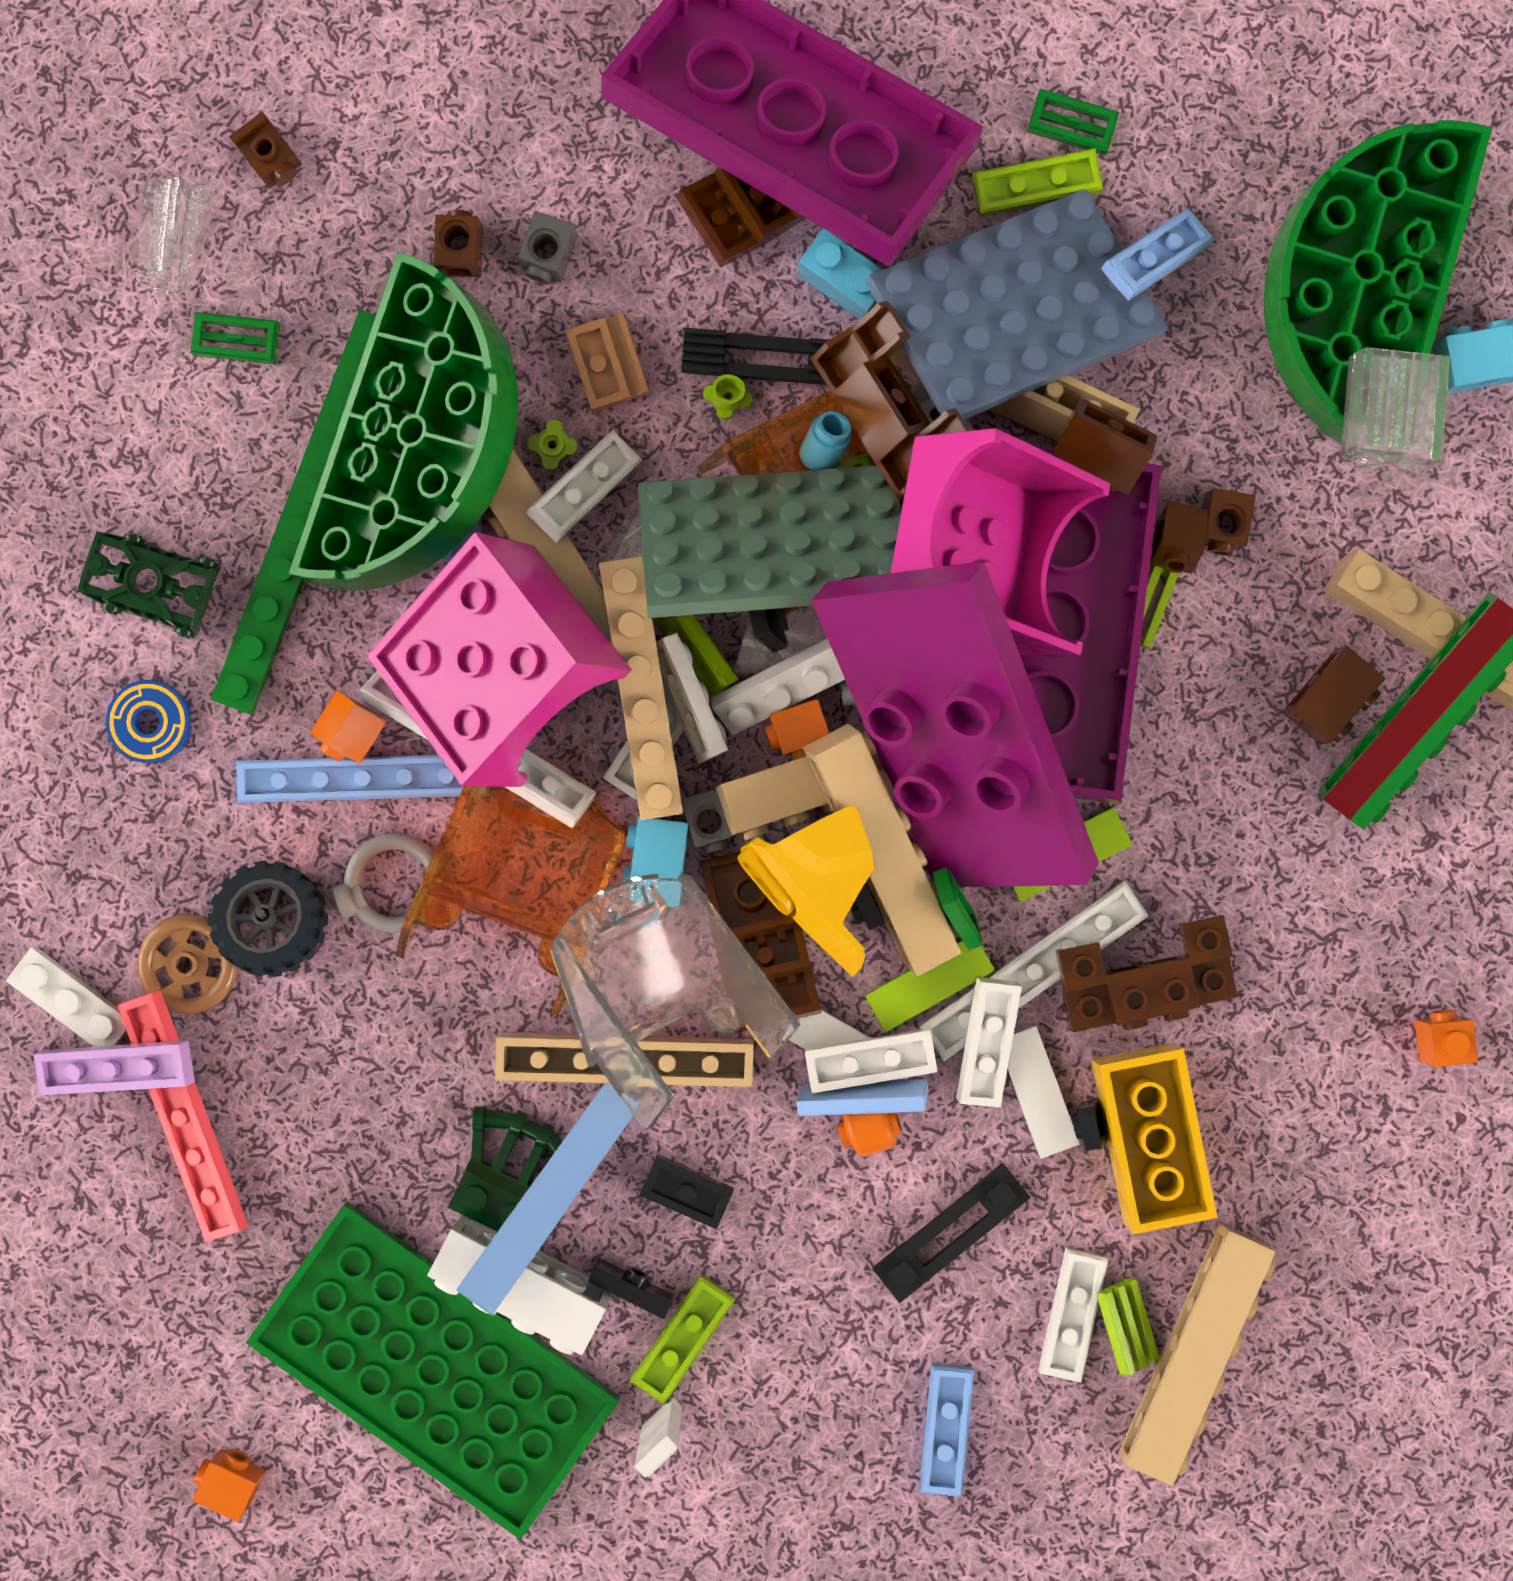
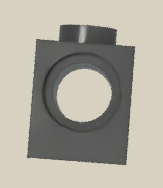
(547, 230)
(693, 807)

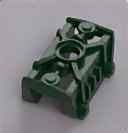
(149, 604)

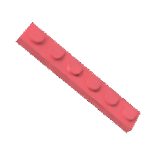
(187, 1127)

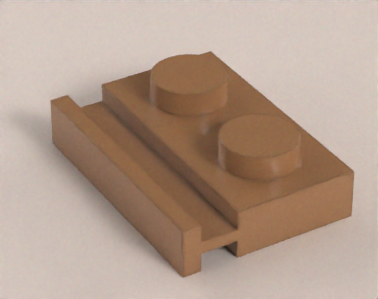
(607, 362)

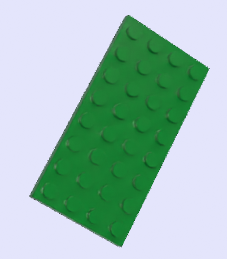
(431, 1372)

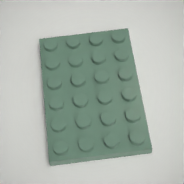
(763, 538)

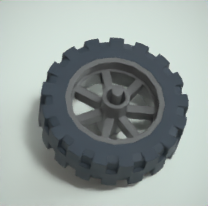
(245, 887)

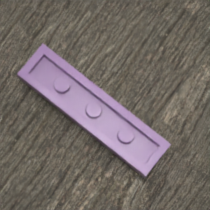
(114, 1068)

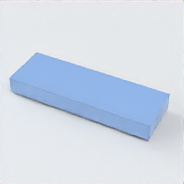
(1157, 254)
(878, 1097)
(946, 1430)

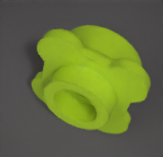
(729, 385)
(564, 447)

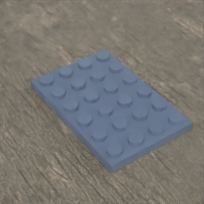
(1015, 306)

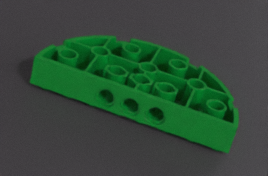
(1369, 257)
(416, 438)

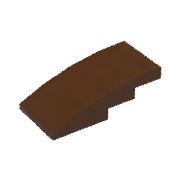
(734, 215)
(767, 934)

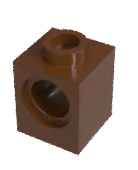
(461, 262)
(1239, 509)
(1179, 537)

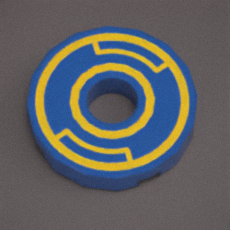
(124, 717)

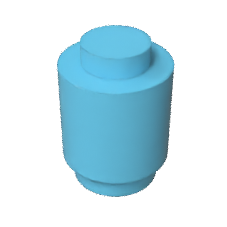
(826, 441)

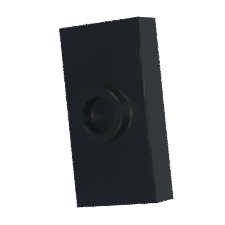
(687, 1191)
(631, 1286)

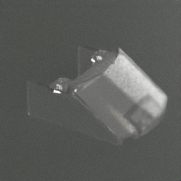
(644, 961)

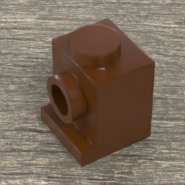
(258, 136)

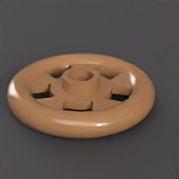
(152, 959)

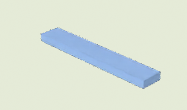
(344, 780)
(546, 1201)

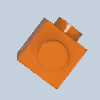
(347, 728)
(796, 728)
(1446, 1039)
(227, 1483)

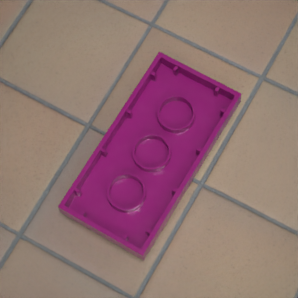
(794, 117)
(1099, 599)
(957, 725)

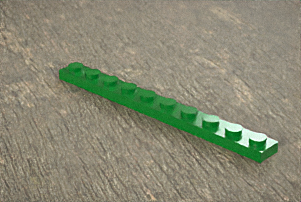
(276, 589)

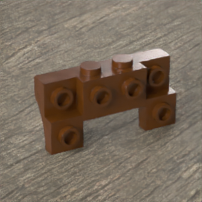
(875, 394)
(1150, 988)

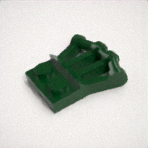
(485, 1189)

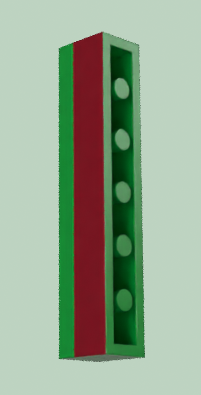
(1424, 715)

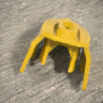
(817, 879)

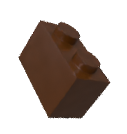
(1105, 445)
(1334, 696)

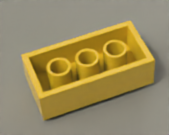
(1154, 1138)

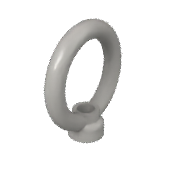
(351, 896)

